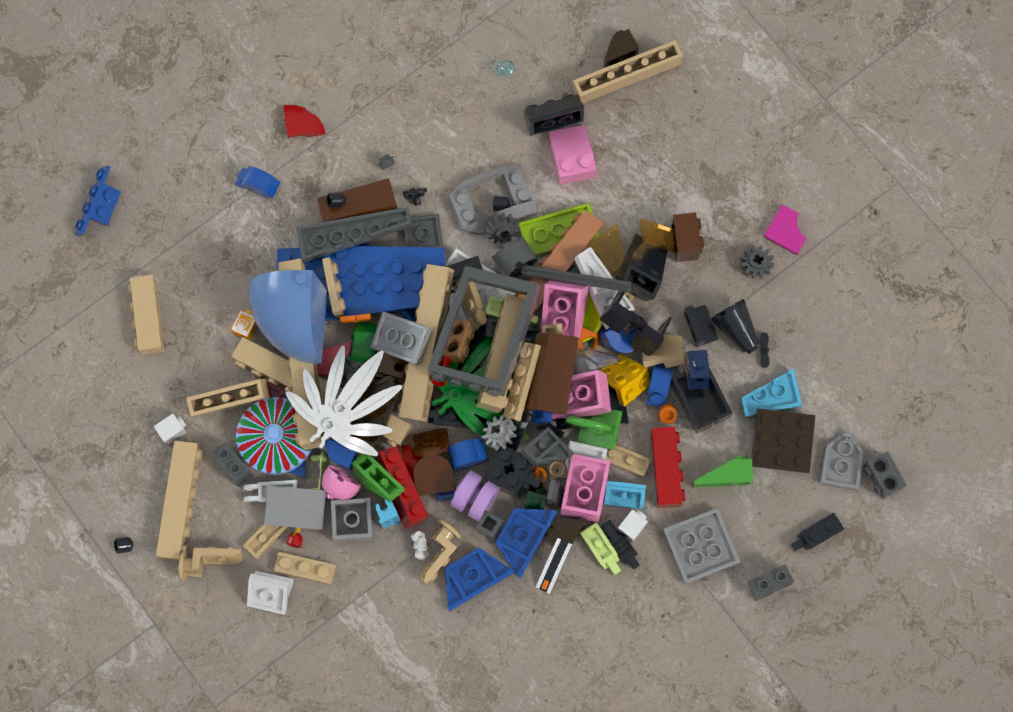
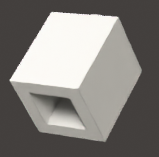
(170, 428)
(633, 525)

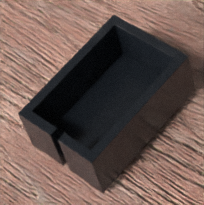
(701, 405)

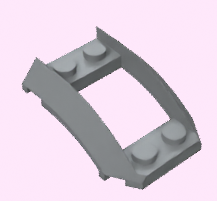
(516, 188)

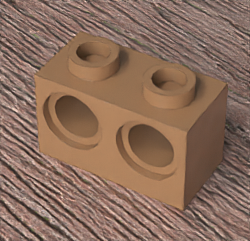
(459, 341)

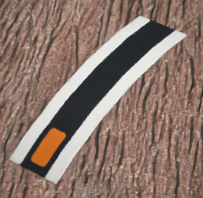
(553, 565)

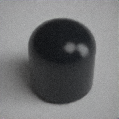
(335, 200)
(500, 203)
(123, 545)

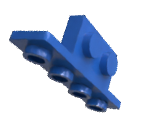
(101, 202)

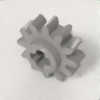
(499, 432)

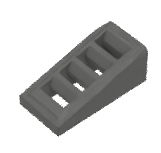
(555, 494)

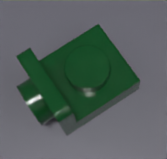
(536, 499)

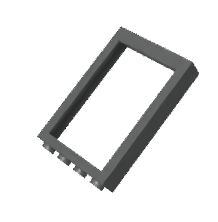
(475, 382)

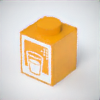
(244, 325)

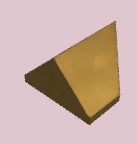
(657, 235)

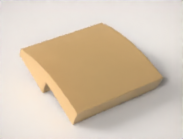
(670, 353)

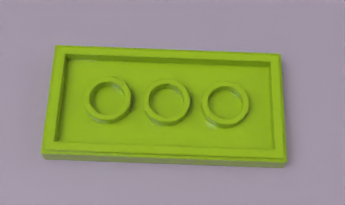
(547, 229)

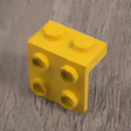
(627, 379)

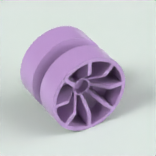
(469, 493)

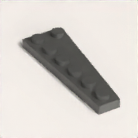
(336, 235)

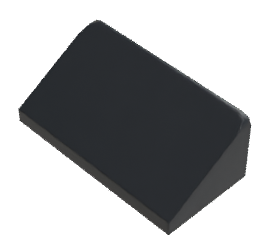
(520, 431)

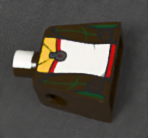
(387, 368)

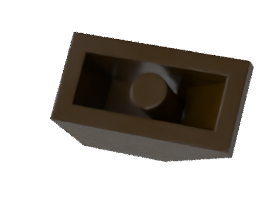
(621, 48)
(565, 531)

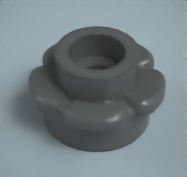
(386, 161)

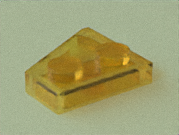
(610, 249)

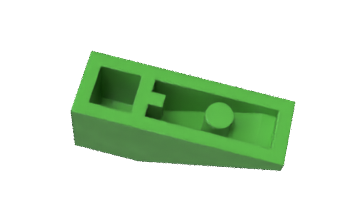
(733, 473)
(376, 478)

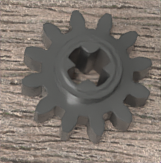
(502, 228)
(760, 256)

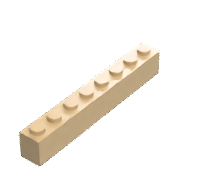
(432, 314)

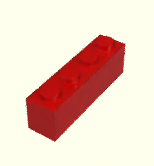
(666, 467)
(407, 504)

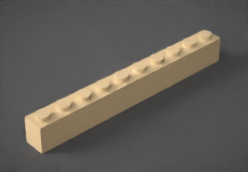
(275, 369)
(296, 382)

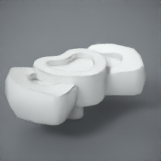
(420, 545)

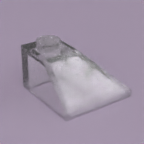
(591, 359)

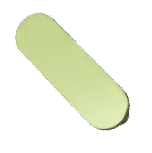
(323, 458)

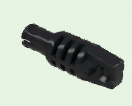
(621, 544)

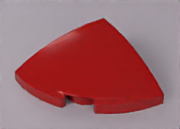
(302, 122)

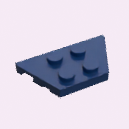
(523, 536)
(473, 576)

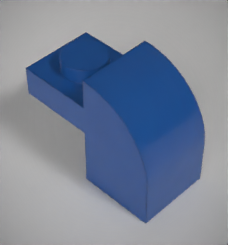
(258, 181)
(617, 341)
(659, 385)
(340, 455)

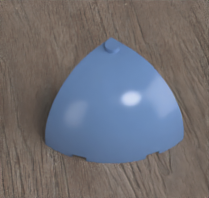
(291, 312)

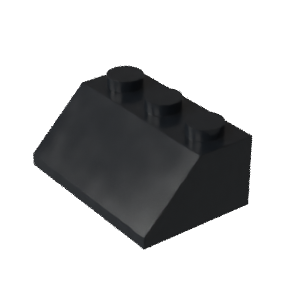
(554, 114)

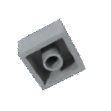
(352, 520)

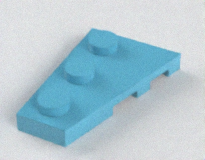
(776, 395)

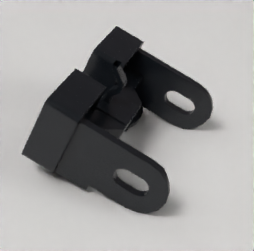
(646, 338)

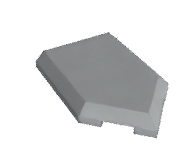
(842, 463)

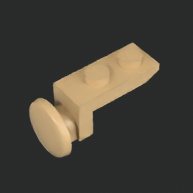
(442, 537)
(209, 555)

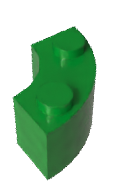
(363, 338)

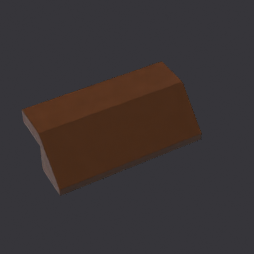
(360, 201)
(552, 373)

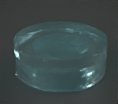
(505, 68)

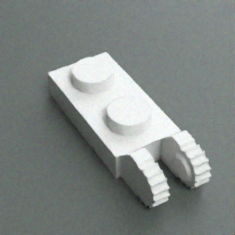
(262, 489)

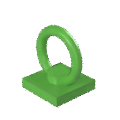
(598, 429)

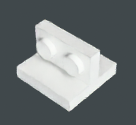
(269, 592)

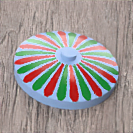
(268, 437)

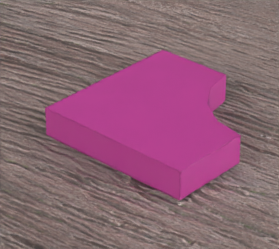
(785, 231)

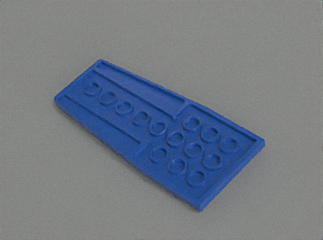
(374, 276)

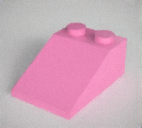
(572, 154)
(566, 305)
(587, 395)
(585, 488)

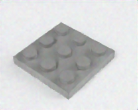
(701, 546)

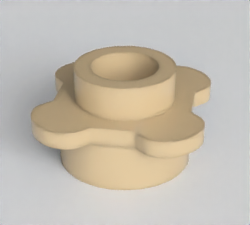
(557, 465)

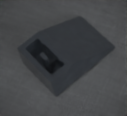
(643, 268)

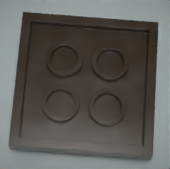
(783, 440)

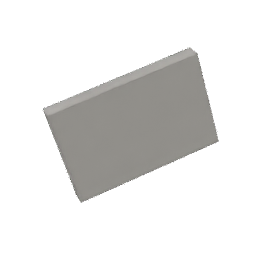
(401, 338)
(295, 507)

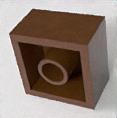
(686, 237)

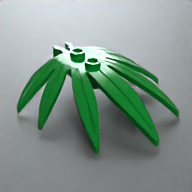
(463, 398)

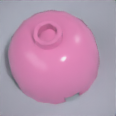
(338, 484)

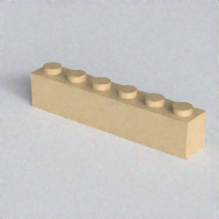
(627, 72)
(505, 326)
(178, 500)

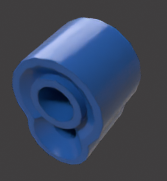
(468, 454)

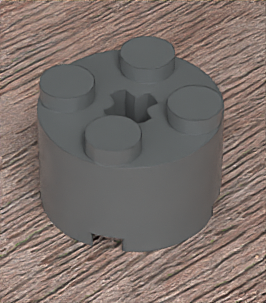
(514, 257)

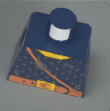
(697, 368)

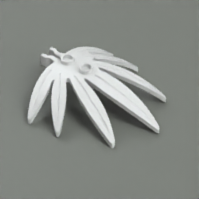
(336, 414)

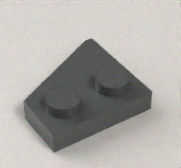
(546, 449)

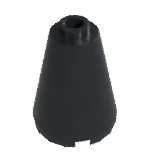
(737, 326)

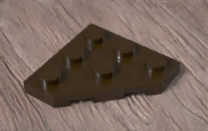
(379, 416)

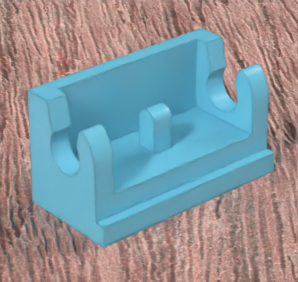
(624, 495)
(388, 516)

